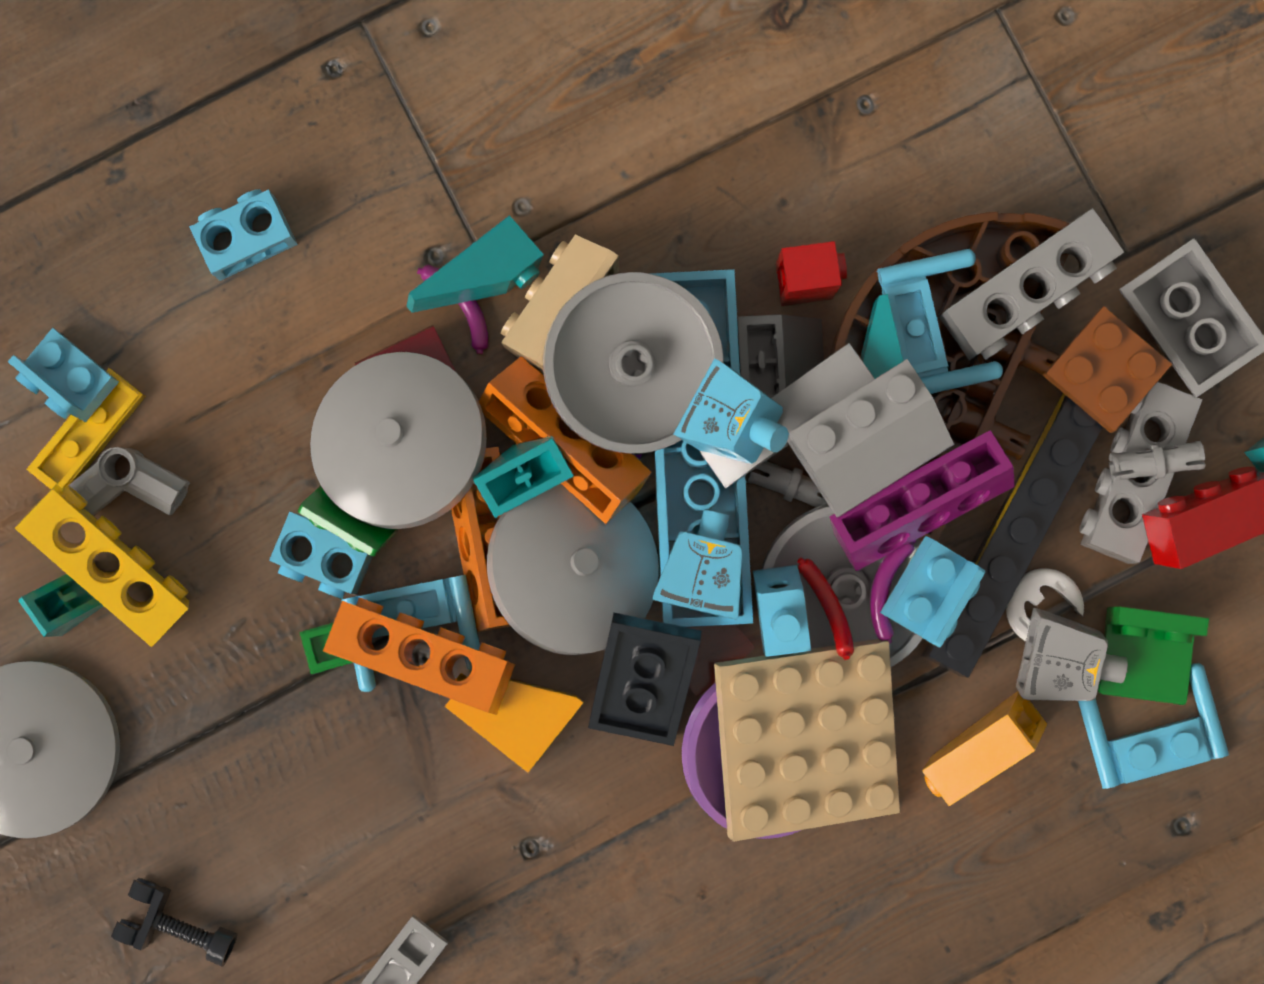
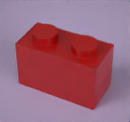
(810, 273)

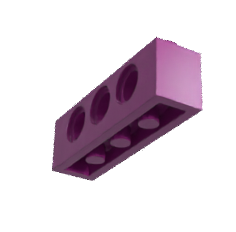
(924, 500)

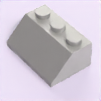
(1194, 318)
(871, 438)

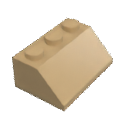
(573, 269)

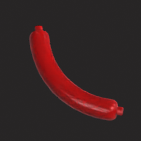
(830, 605)

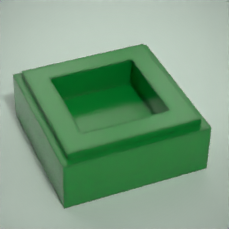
(314, 643)

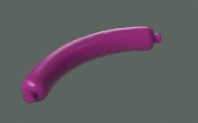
(472, 312)
(881, 588)

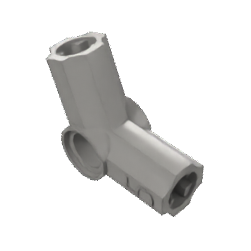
(145, 481)

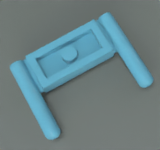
(918, 324)
(432, 602)
(1158, 748)

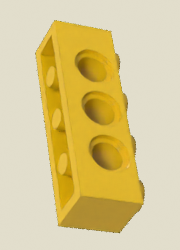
(146, 618)

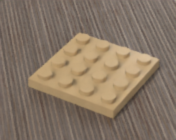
(807, 739)

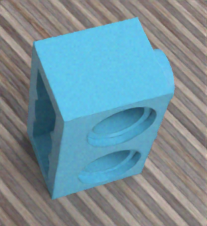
(246, 245)
(319, 564)

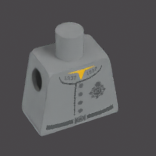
(1065, 660)

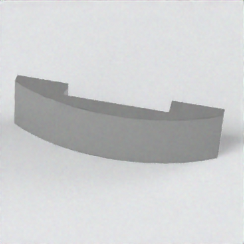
(408, 955)

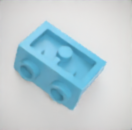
(65, 375)
(933, 592)

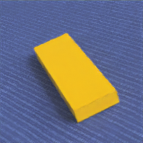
(80, 442)

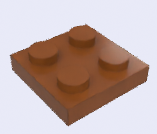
(1107, 369)

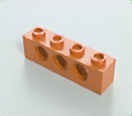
(524, 412)
(473, 531)
(352, 641)

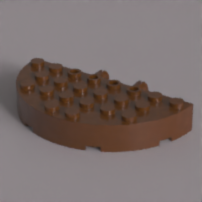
(997, 244)

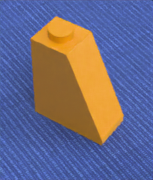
(525, 720)
(985, 749)

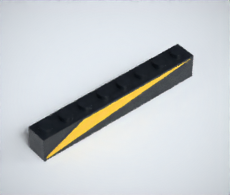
(1019, 531)

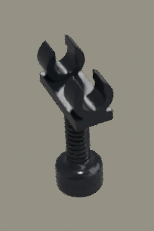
(216, 944)

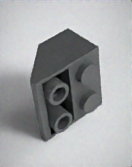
(778, 349)

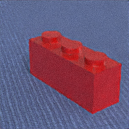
(1208, 520)

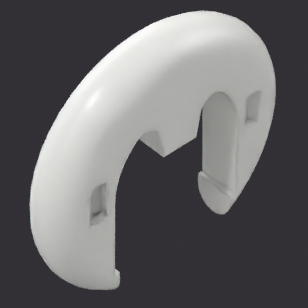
(1030, 591)

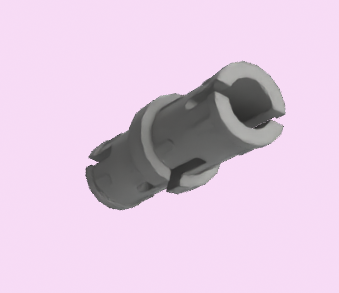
(1157, 461)
(787, 482)

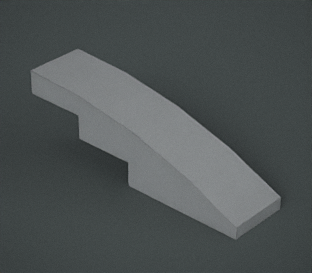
(802, 401)

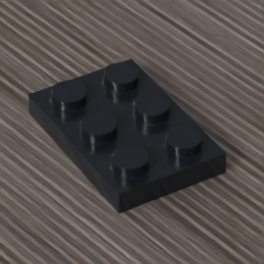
(644, 679)

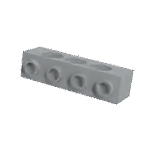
(1083, 238)
(1126, 542)

